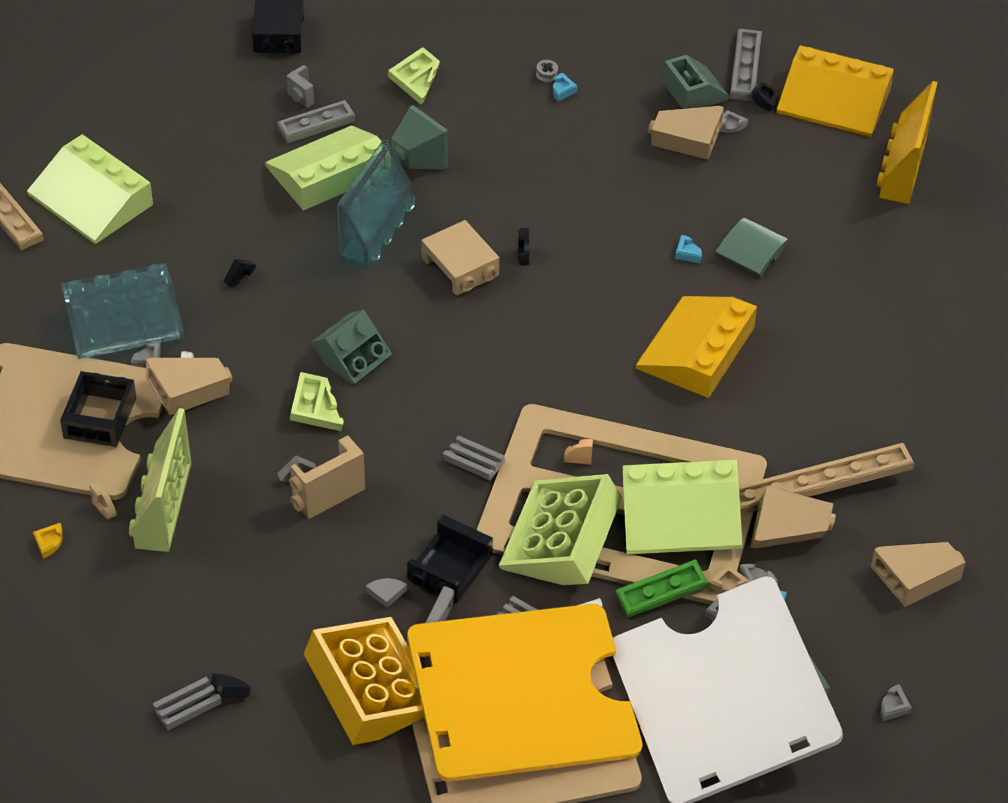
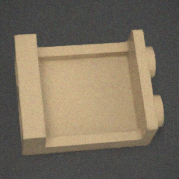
(461, 256)
(329, 482)

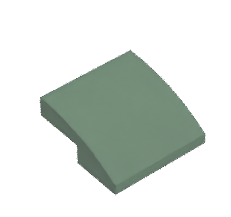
(751, 247)

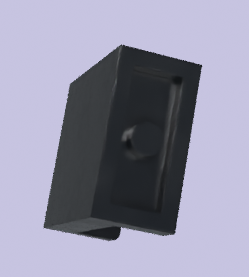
(277, 26)
(451, 558)

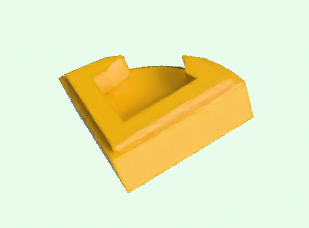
(49, 539)

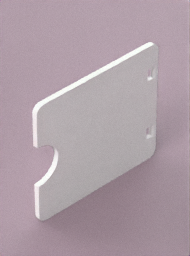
(726, 695)

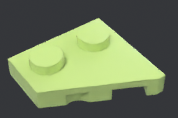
(415, 74)
(315, 403)

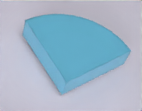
(563, 87)
(688, 250)

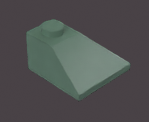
(421, 141)

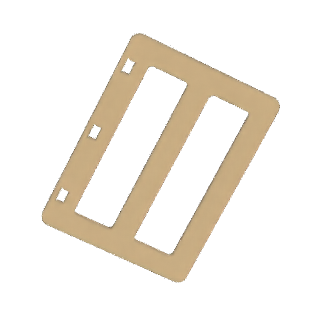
(519, 475)

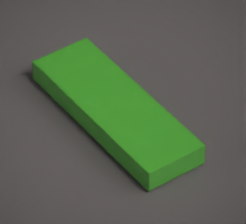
(661, 588)

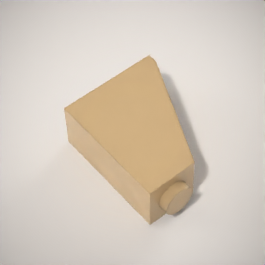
(687, 130)
(187, 381)
(790, 518)
(917, 569)

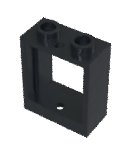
(97, 429)

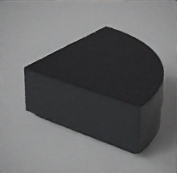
(523, 246)
(238, 270)
(230, 686)

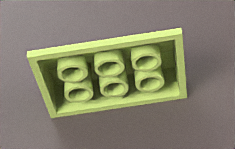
(324, 166)
(91, 189)
(162, 488)
(682, 507)
(562, 529)

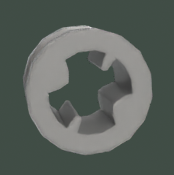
(546, 76)

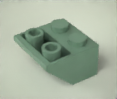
(692, 83)
(352, 346)

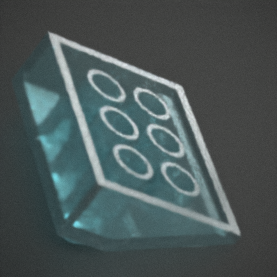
(373, 207)
(122, 310)

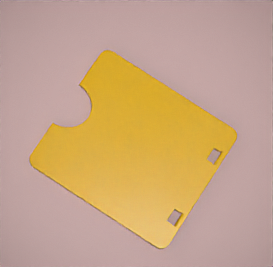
(520, 693)

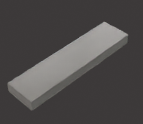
(745, 64)

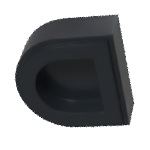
(764, 95)

